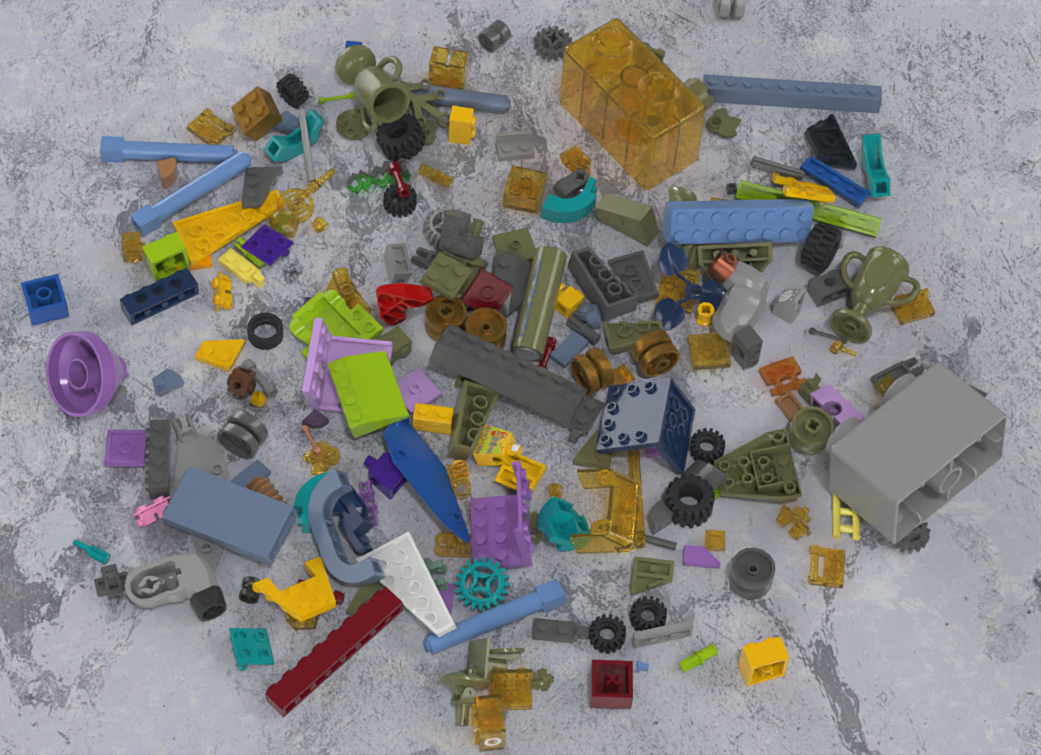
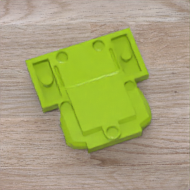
(336, 315)

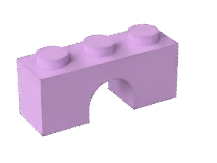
(833, 403)

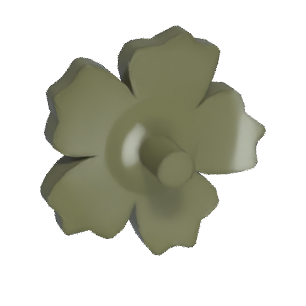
(542, 680)

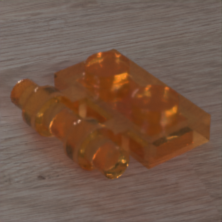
(781, 371)

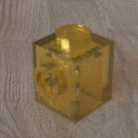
(132, 247)

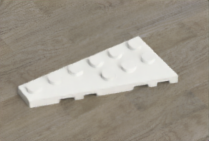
(412, 583)

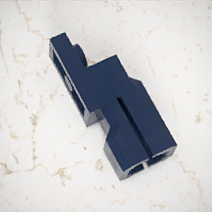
(354, 520)

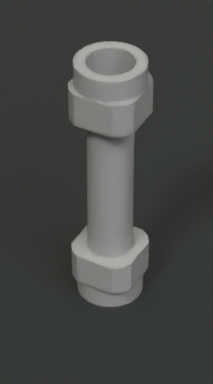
(268, 388)

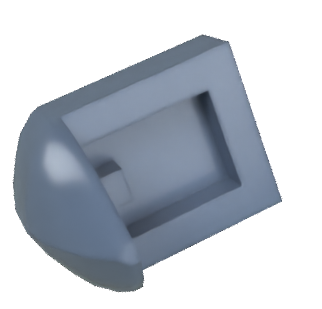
(289, 122)
(589, 313)
(167, 381)

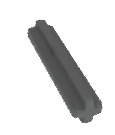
(782, 169)

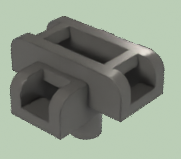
(111, 579)

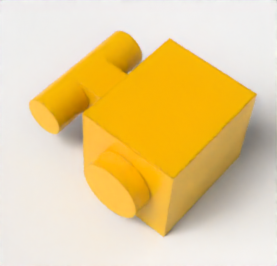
(568, 300)

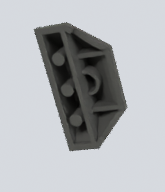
(515, 271)

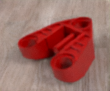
(395, 298)

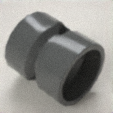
(494, 35)

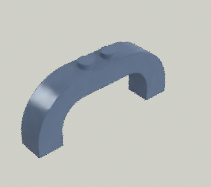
(325, 534)

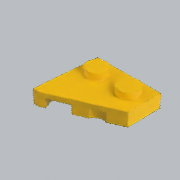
(220, 353)

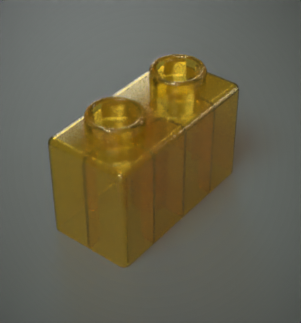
(631, 103)

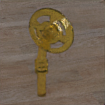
(299, 198)

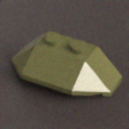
(754, 254)

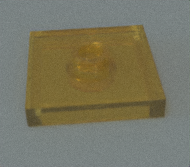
(708, 351)

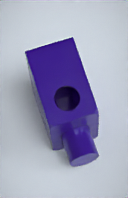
(385, 474)

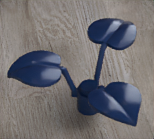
(675, 260)

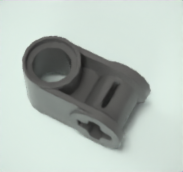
(571, 185)

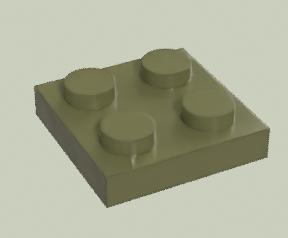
(446, 276)

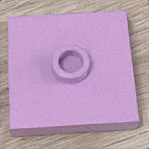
(417, 389)

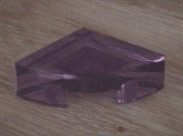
(315, 420)

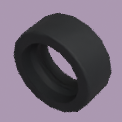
(265, 319)

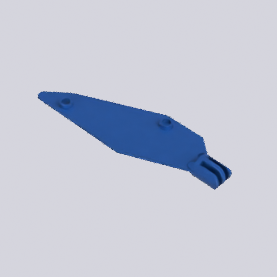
(425, 474)

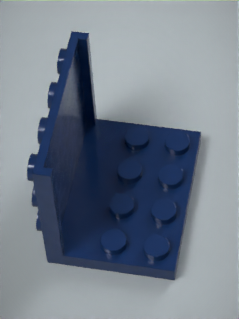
(648, 417)

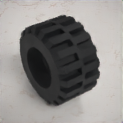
(401, 138)
(820, 246)
(689, 487)

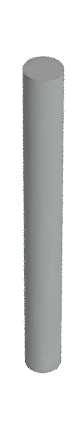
(306, 145)

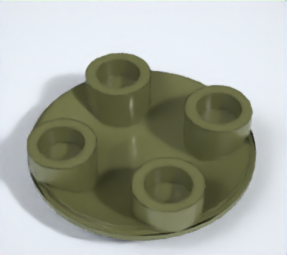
(350, 124)

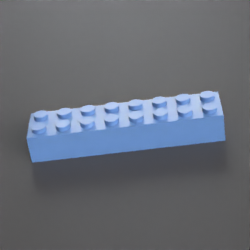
(737, 221)

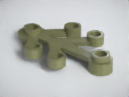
(420, 101)

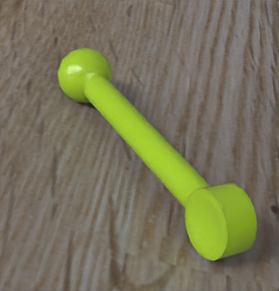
(351, 95)

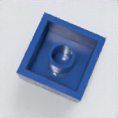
(44, 299)

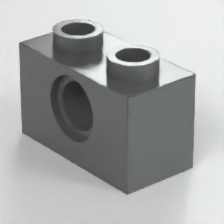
(823, 294)
(746, 347)

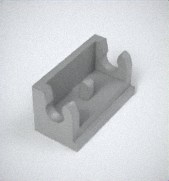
(397, 263)

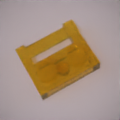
(207, 131)
(833, 567)

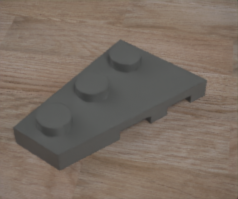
(257, 184)
(635, 272)

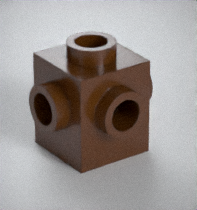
(241, 382)

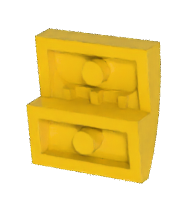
(534, 473)

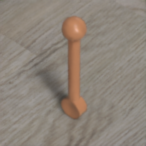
(317, 450)

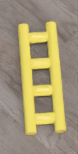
(837, 527)

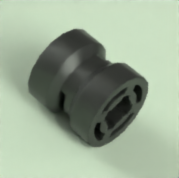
(247, 594)

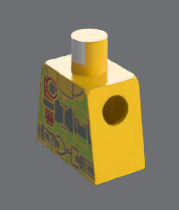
(496, 447)

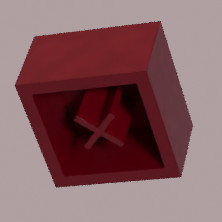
(611, 684)

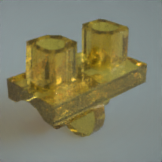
(800, 528)

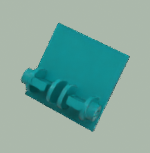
(251, 647)

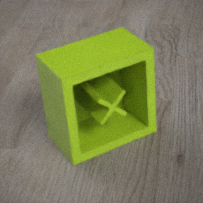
(163, 254)

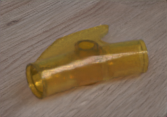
(343, 284)

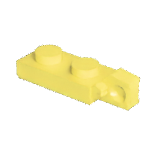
(241, 268)

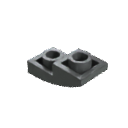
(706, 471)

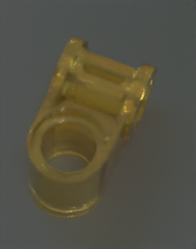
(575, 159)
(459, 476)
(453, 546)

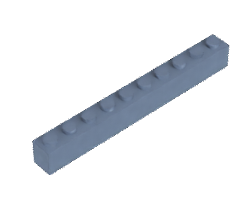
(794, 93)

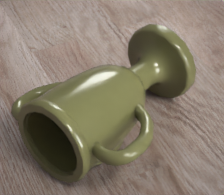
(376, 88)
(872, 289)

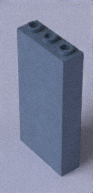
(229, 515)

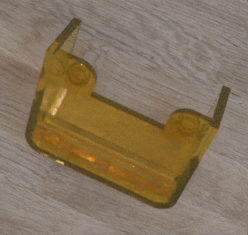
(620, 528)

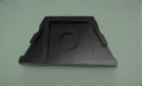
(830, 144)

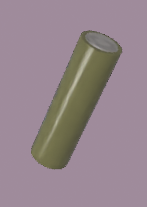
(539, 303)

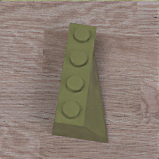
(470, 415)

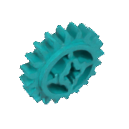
(488, 579)

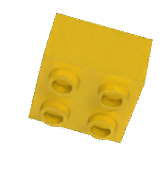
(763, 661)

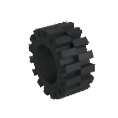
(292, 90)
(399, 208)
(709, 437)
(651, 605)
(607, 644)

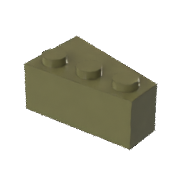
(628, 217)

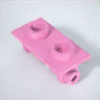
(146, 514)

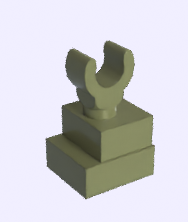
(808, 387)

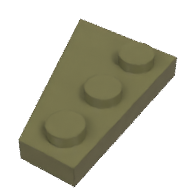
(623, 335)

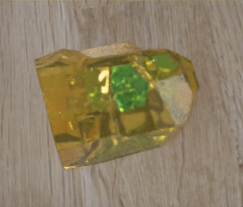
(284, 223)

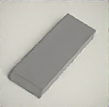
(662, 634)

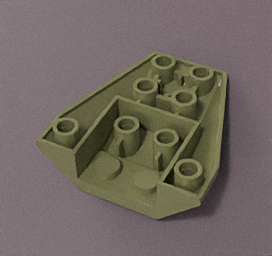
(764, 467)

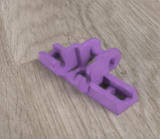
(366, 494)

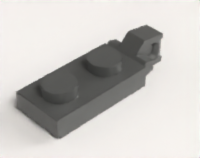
(584, 418)
(558, 631)

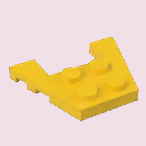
(804, 190)
(304, 598)

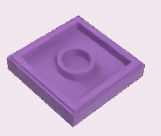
(125, 448)

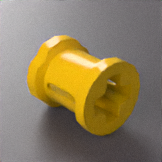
(705, 313)

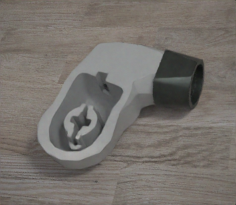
(176, 580)

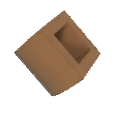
(167, 172)

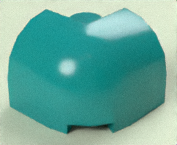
(559, 521)

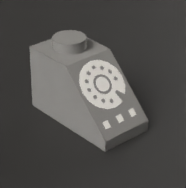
(788, 304)

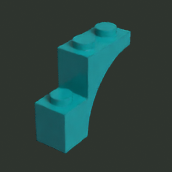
(873, 165)

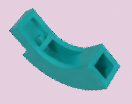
(290, 146)
(572, 209)
(302, 501)

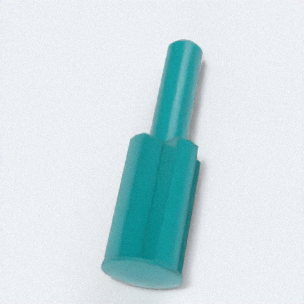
(94, 552)

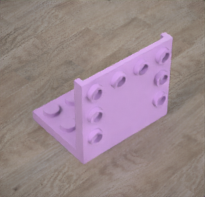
(325, 348)

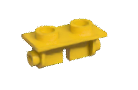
(221, 285)

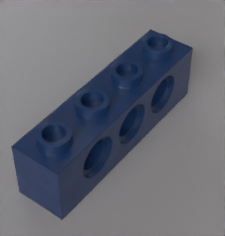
(159, 296)

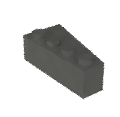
(602, 284)

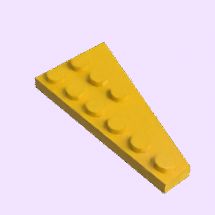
(213, 229)

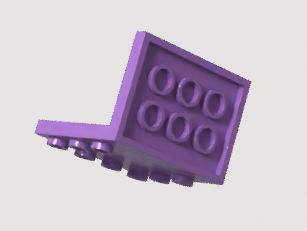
(504, 525)

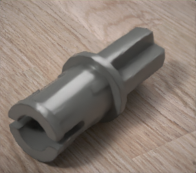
(583, 329)

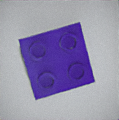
(267, 245)

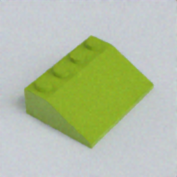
(368, 391)

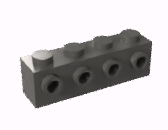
(159, 459)

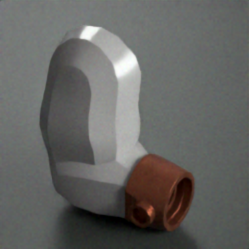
(743, 297)

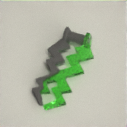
(372, 179)

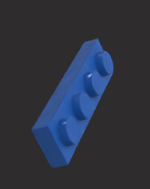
(835, 181)

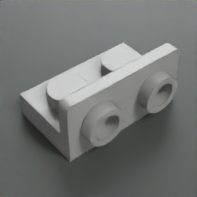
(514, 145)

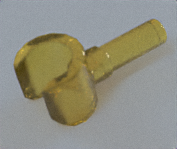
(838, 346)

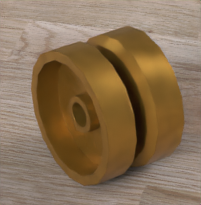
(442, 313)
(487, 325)
(655, 353)
(592, 370)

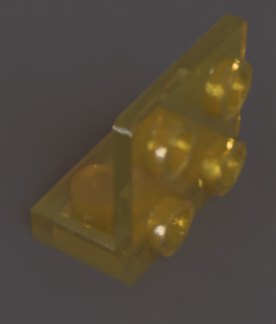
(674, 288)
(513, 687)

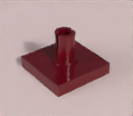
(487, 291)

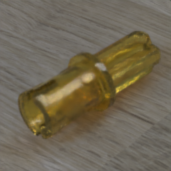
(435, 175)

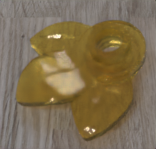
(322, 461)

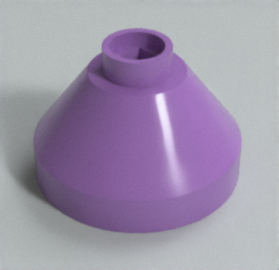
(83, 373)

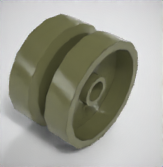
(810, 430)

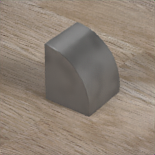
(660, 517)

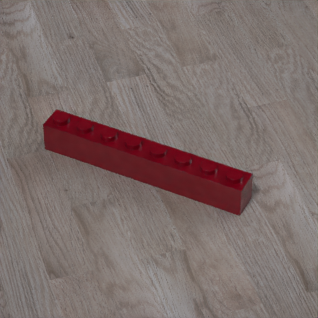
(334, 651)

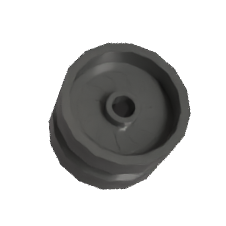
(242, 434)
(752, 573)

